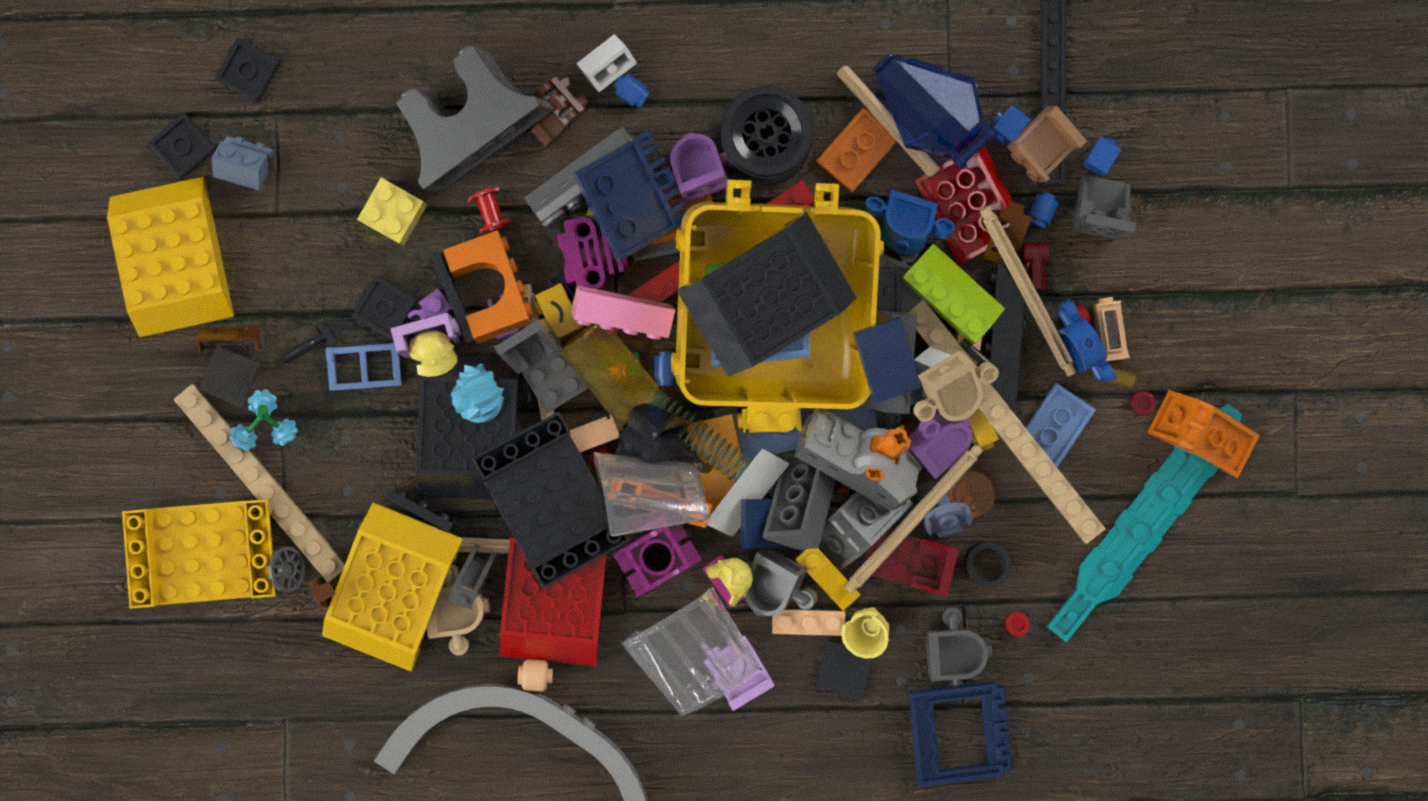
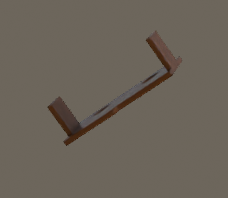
(1015, 231)
(228, 334)
(323, 591)

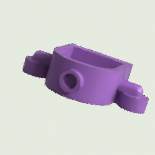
(698, 167)
(940, 443)

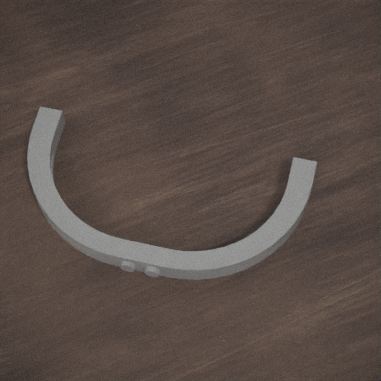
(513, 697)

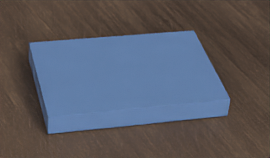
(1059, 422)

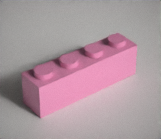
(622, 312)

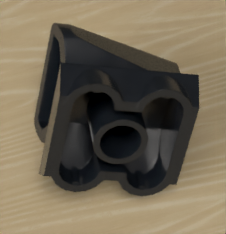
(653, 433)

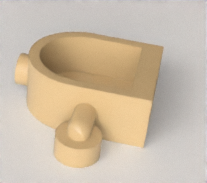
(953, 388)
(455, 620)

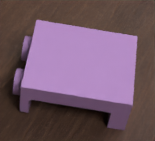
(442, 323)
(753, 687)

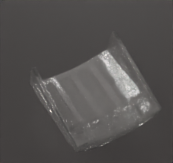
(648, 494)
(694, 654)

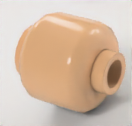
(534, 675)

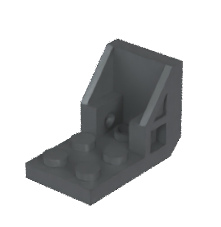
(1103, 208)
(538, 357)
(855, 528)

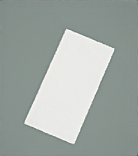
(752, 484)

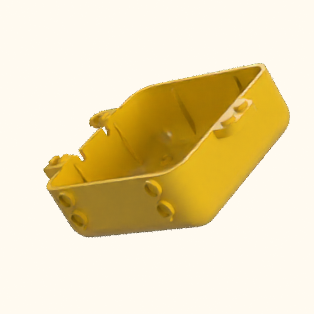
(778, 388)

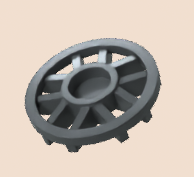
(286, 569)

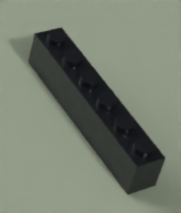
(1006, 332)

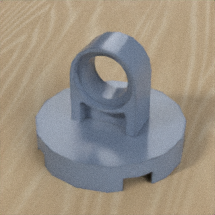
(947, 518)

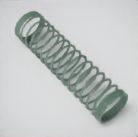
(659, 401)

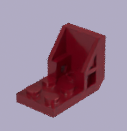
(918, 564)

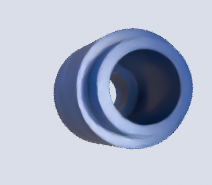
(631, 90)
(1042, 210)
(662, 370)

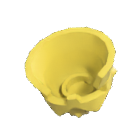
(434, 352)
(735, 576)
(866, 633)

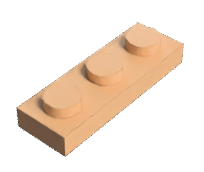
(808, 622)

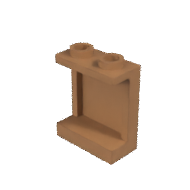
(1045, 143)

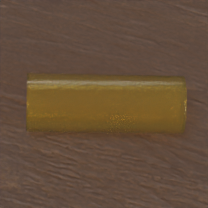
(1124, 378)

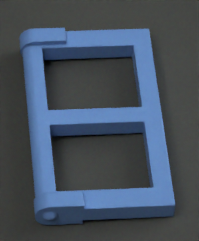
(330, 358)

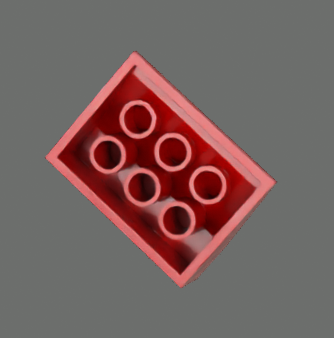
(960, 199)

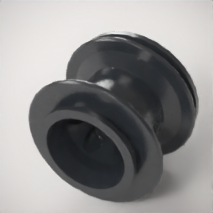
(775, 104)

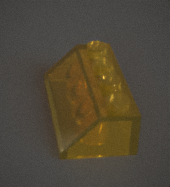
(609, 371)

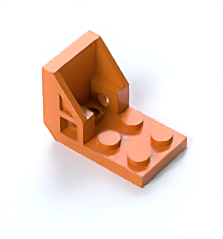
(1203, 432)

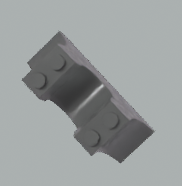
(487, 123)

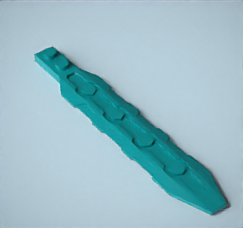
(1135, 535)

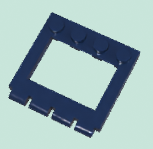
(925, 736)

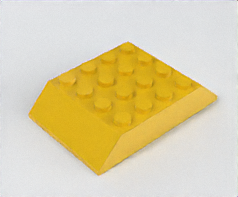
(169, 257)

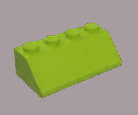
(953, 294)

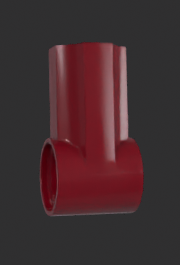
(1035, 257)

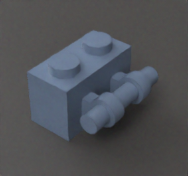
(241, 162)

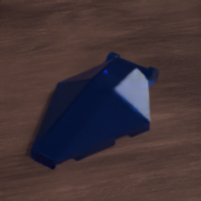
(934, 108)

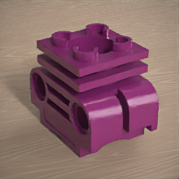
(587, 255)
(647, 577)

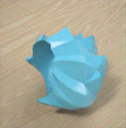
(477, 394)

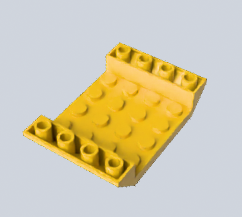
(198, 553)
(390, 586)

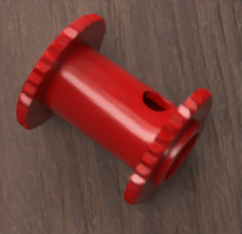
(489, 210)

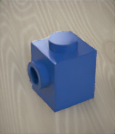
(1009, 125)
(1101, 156)

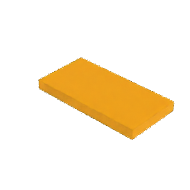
(714, 483)

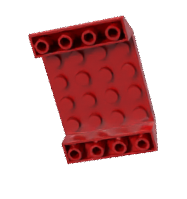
(552, 621)

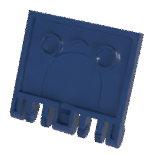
(629, 196)

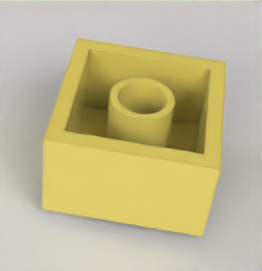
(392, 211)

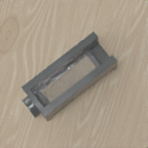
(471, 579)

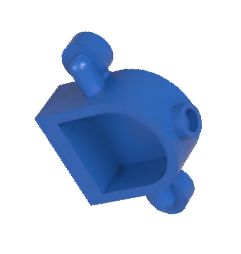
(907, 221)
(1084, 343)

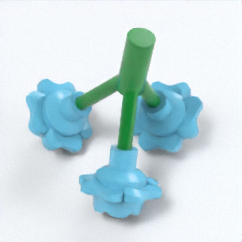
(263, 404)

